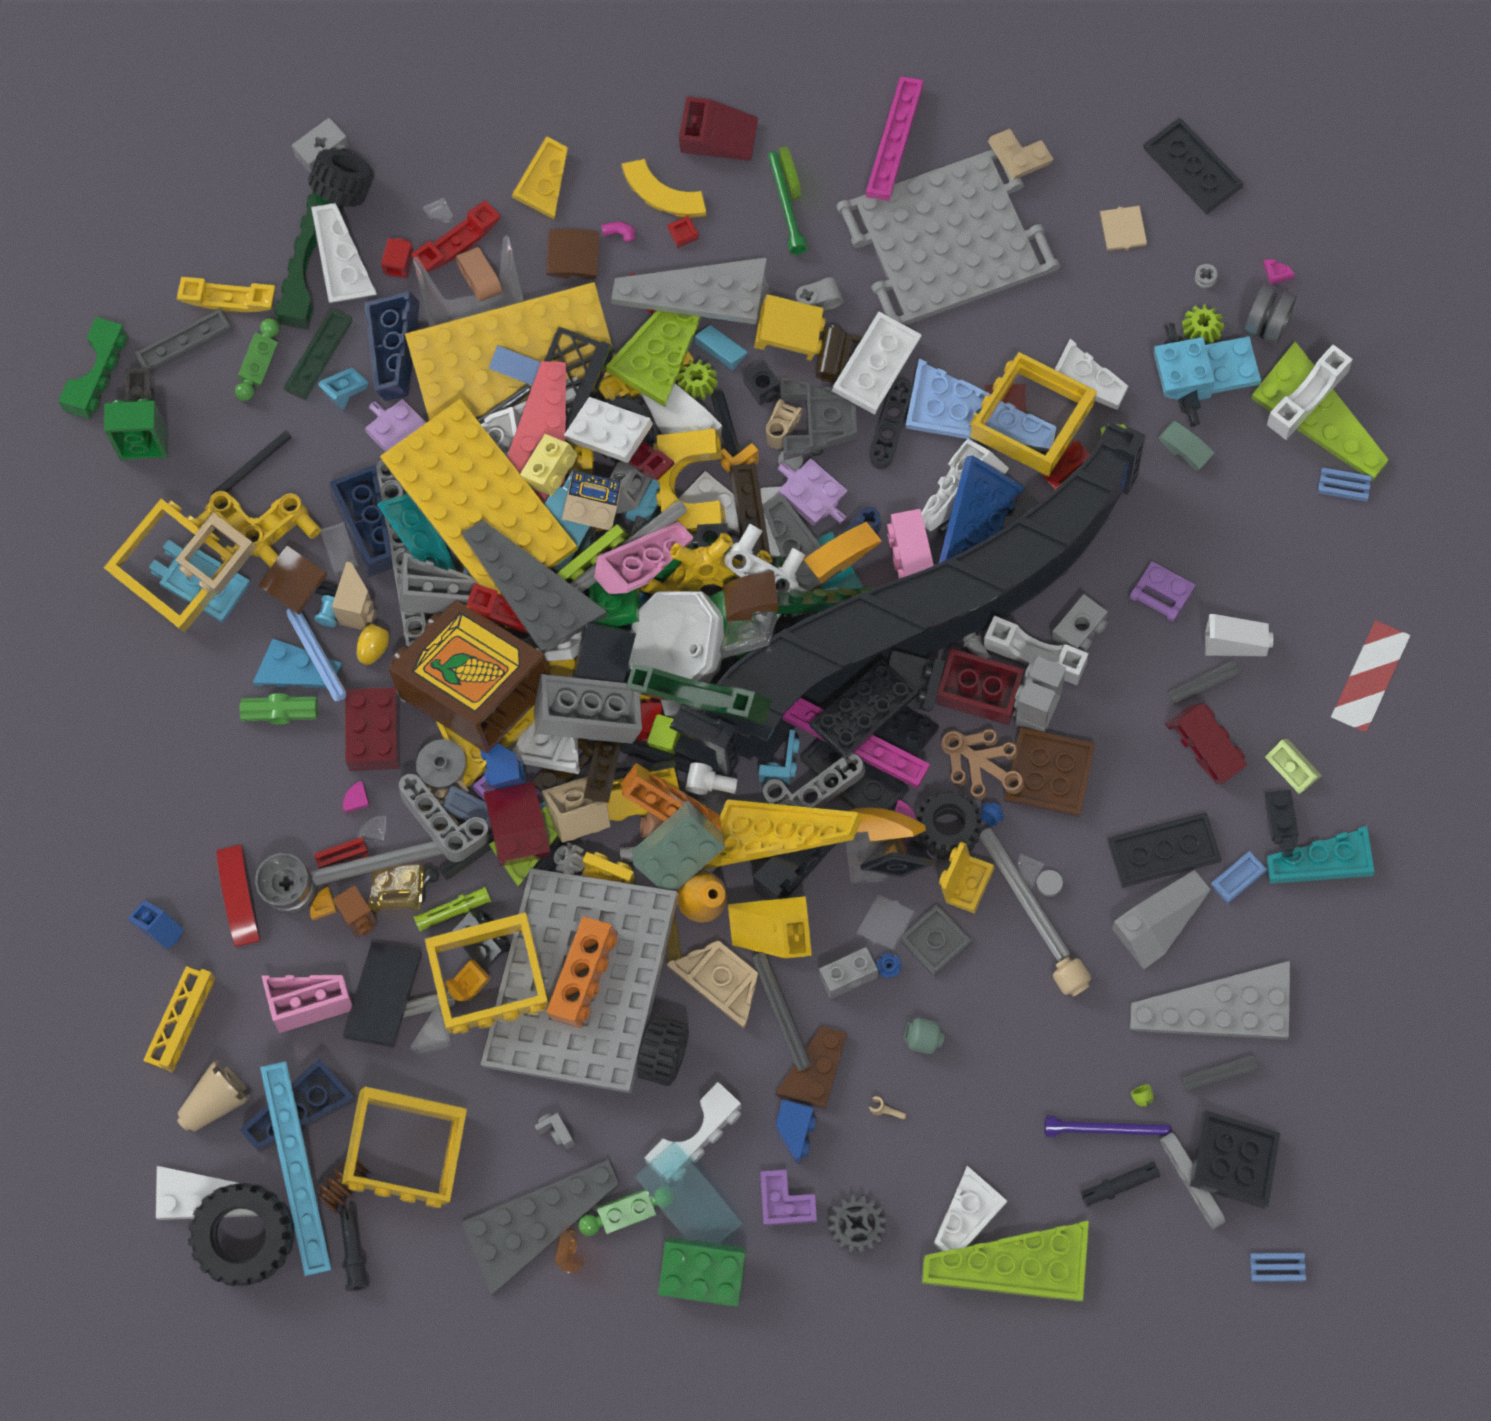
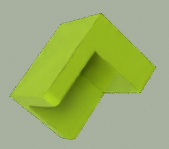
(662, 735)

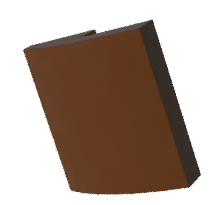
(572, 253)
(292, 580)
(750, 595)

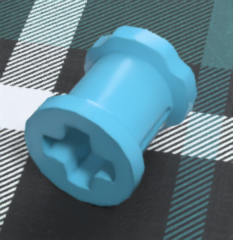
(326, 615)

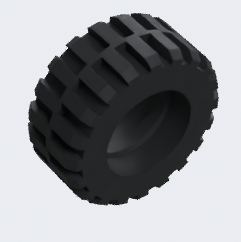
(205, 1240)

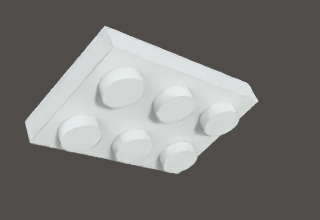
(608, 429)

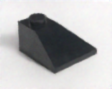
(897, 858)

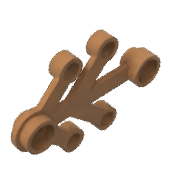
(980, 759)

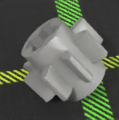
(569, 859)

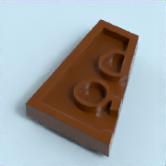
(815, 1083)

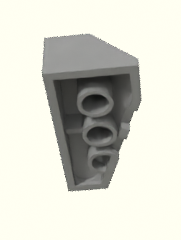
(1157, 921)

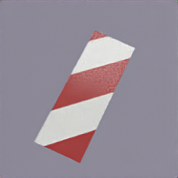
(1370, 676)

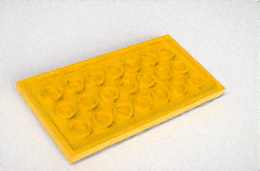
(456, 355)
(465, 478)

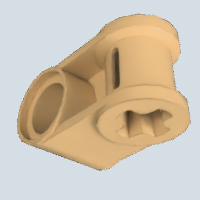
(784, 420)

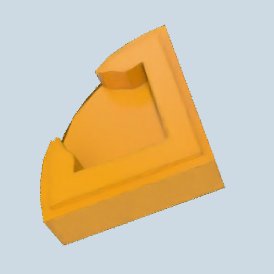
(322, 905)

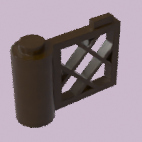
(834, 353)

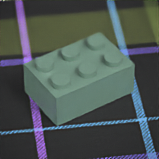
(678, 848)

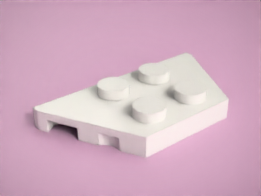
(547, 751)

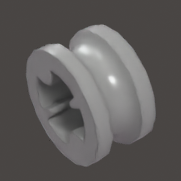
(1206, 269)

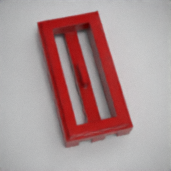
(339, 849)

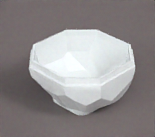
(672, 630)

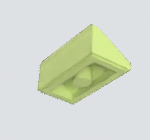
(1293, 765)

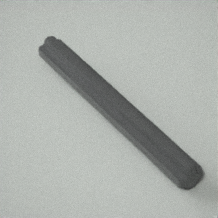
(781, 1011)

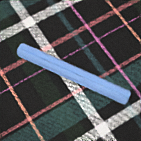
(317, 655)

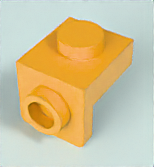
(747, 456)
(467, 982)

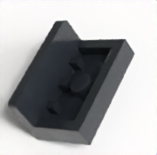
(487, 951)

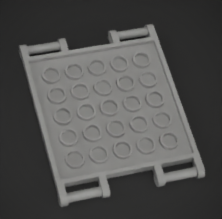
(948, 238)

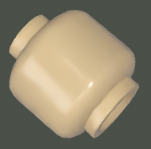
(1071, 976)

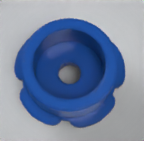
(992, 813)
(894, 970)

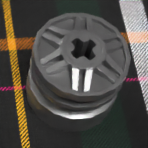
(276, 874)

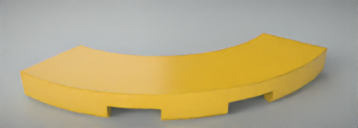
(660, 196)

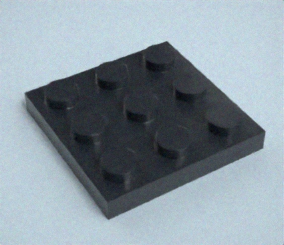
(1235, 1159)

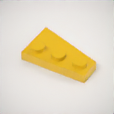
(543, 178)

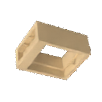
(230, 569)

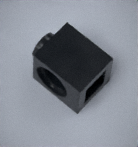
(762, 374)
(706, 531)

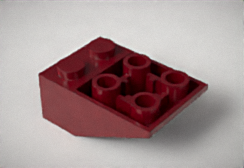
(716, 130)

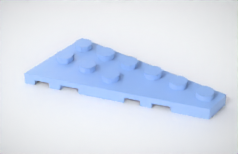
(948, 405)

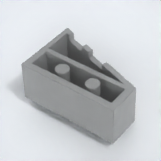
(431, 588)

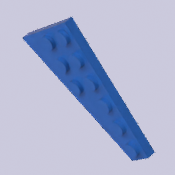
(979, 506)

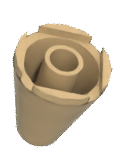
(212, 1098)

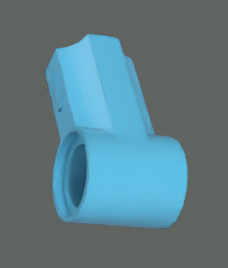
(648, 504)

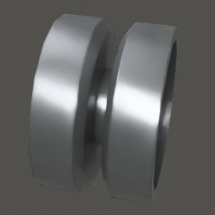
(1268, 313)

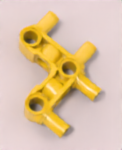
(268, 527)
(700, 567)

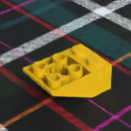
(772, 927)

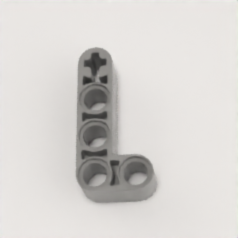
(818, 785)
(436, 816)

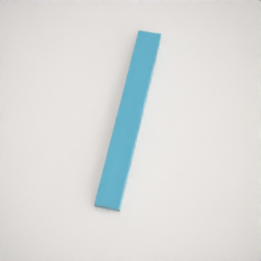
(295, 1168)

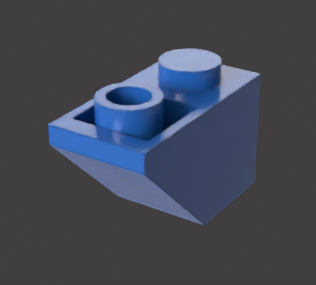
(503, 768)
(793, 1128)

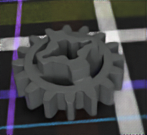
(866, 1232)

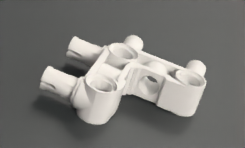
(752, 564)

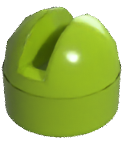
(1142, 1095)

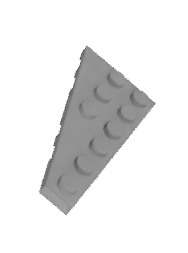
(710, 291)
(1235, 1006)

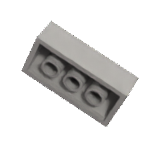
(587, 709)

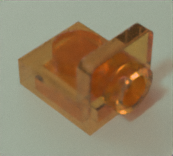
(567, 1247)

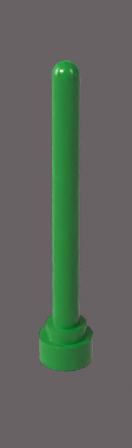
(797, 243)

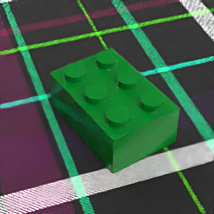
(136, 429)
(702, 1271)

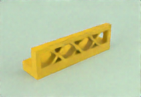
(185, 1021)

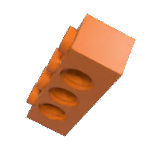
(660, 796)
(588, 934)

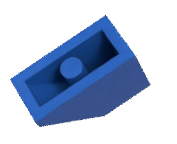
(156, 924)

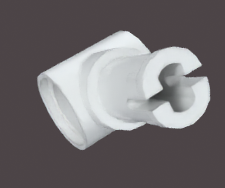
(703, 779)

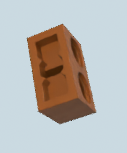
(355, 912)

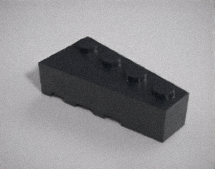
(787, 871)

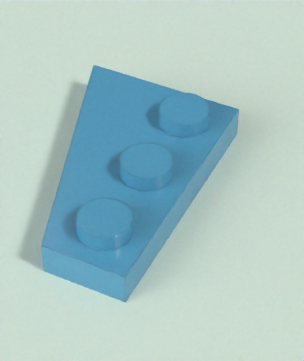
(290, 666)

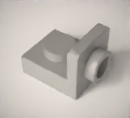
(559, 1133)

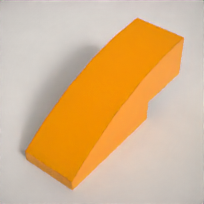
(842, 552)
(887, 824)

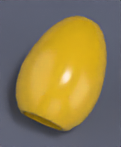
(372, 644)

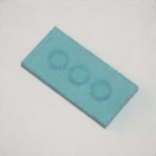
(687, 1197)

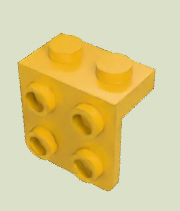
(599, 867)
(965, 879)

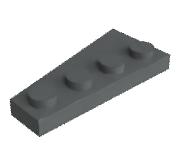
(791, 533)

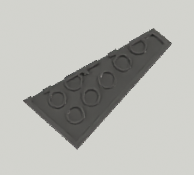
(538, 597)
(524, 1228)

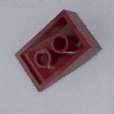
(517, 824)

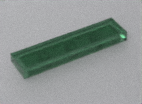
(318, 354)

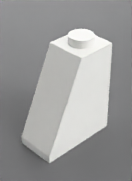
(1236, 637)

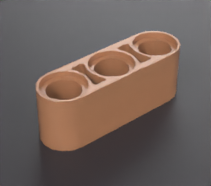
(478, 274)

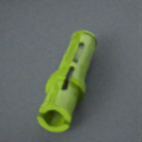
(452, 909)

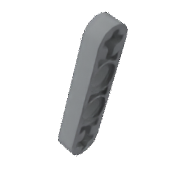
(1184, 1168)

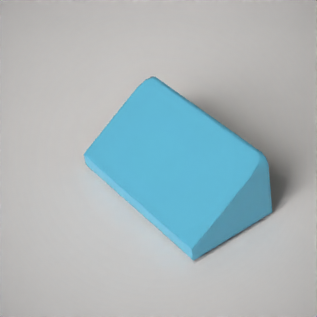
(720, 347)

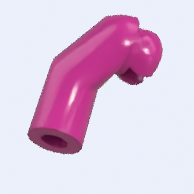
(619, 227)

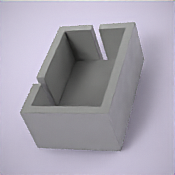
(1039, 695)

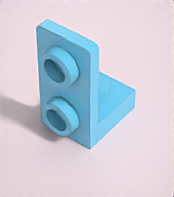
(775, 771)

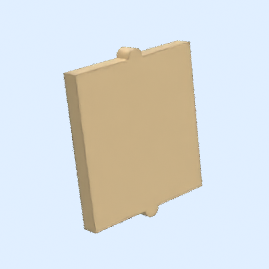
(1123, 228)

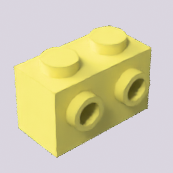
(548, 465)

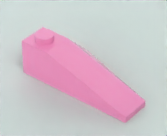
(639, 560)

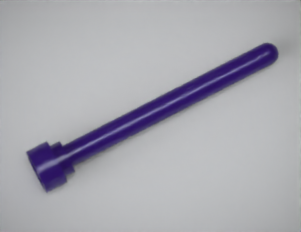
(1055, 1127)

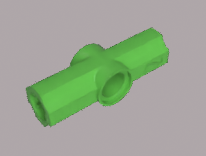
(279, 709)

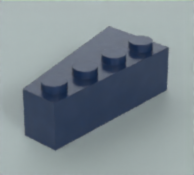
(391, 360)
(357, 502)
(316, 1097)

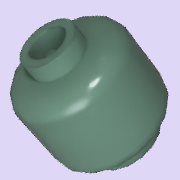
(923, 1035)

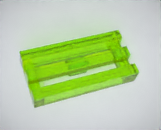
(790, 173)

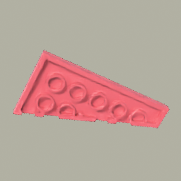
(542, 415)

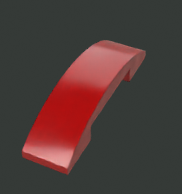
(459, 239)
(493, 607)
(237, 896)

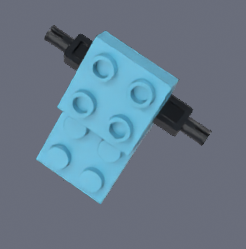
(1197, 370)

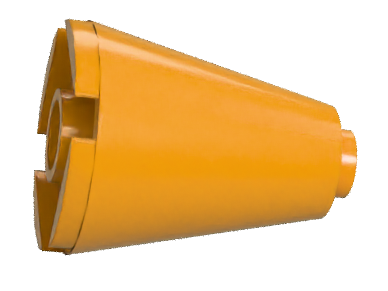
(694, 897)

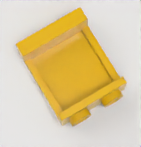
(789, 326)

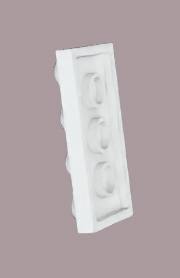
(876, 363)

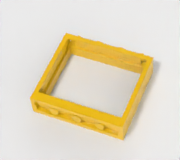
(1052, 380)
(202, 599)
(477, 934)
(412, 1105)

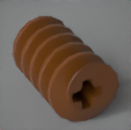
(336, 1190)

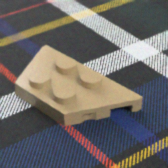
(720, 979)

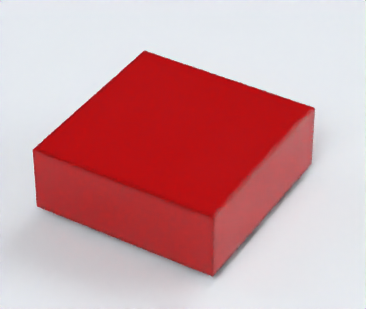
(683, 231)

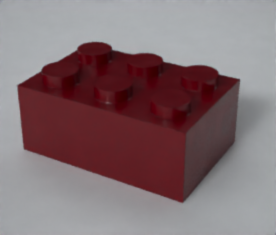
(979, 686)
(372, 729)

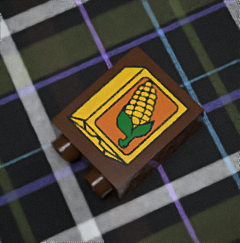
(469, 675)

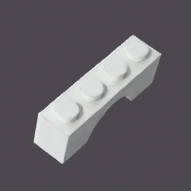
(1298, 406)
(1010, 641)
(718, 1110)

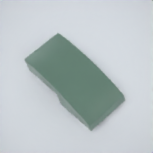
(1184, 442)

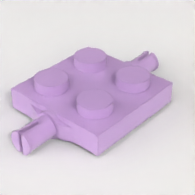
(393, 424)
(812, 492)

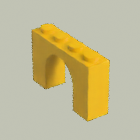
(683, 450)

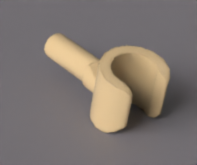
(885, 1109)

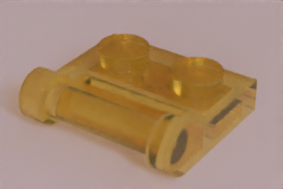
(396, 880)

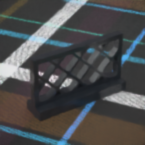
(594, 373)

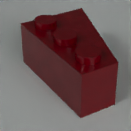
(1208, 742)

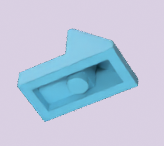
(342, 386)

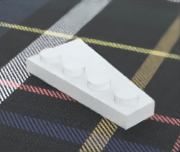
(340, 261)
(181, 1192)

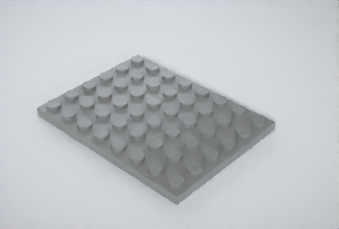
(609, 1042)

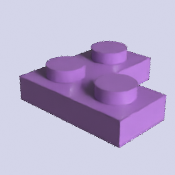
(781, 1208)

